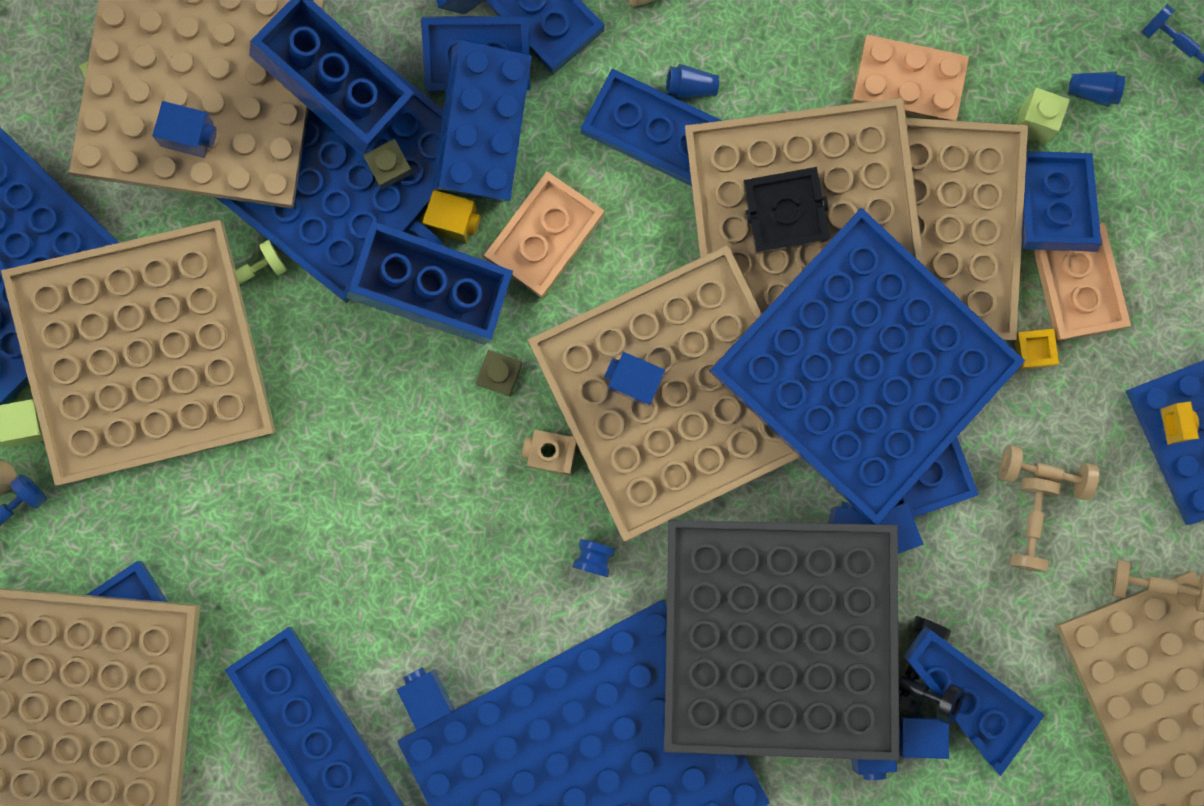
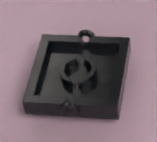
(786, 210)

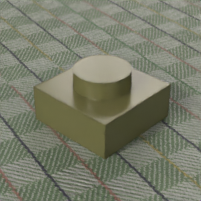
(388, 164)
(499, 373)

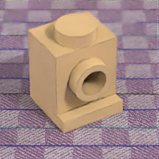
(560, 462)

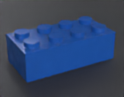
(330, 73)
(481, 122)
(429, 283)

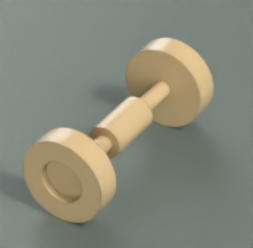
(1085, 480)
(1035, 523)
(1154, 584)

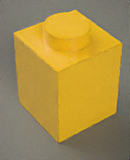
(451, 216)

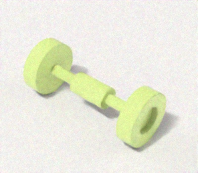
(271, 258)

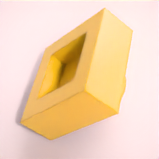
(1037, 348)
(1180, 422)

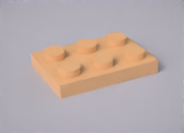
(924, 77)
(545, 234)
(1082, 291)

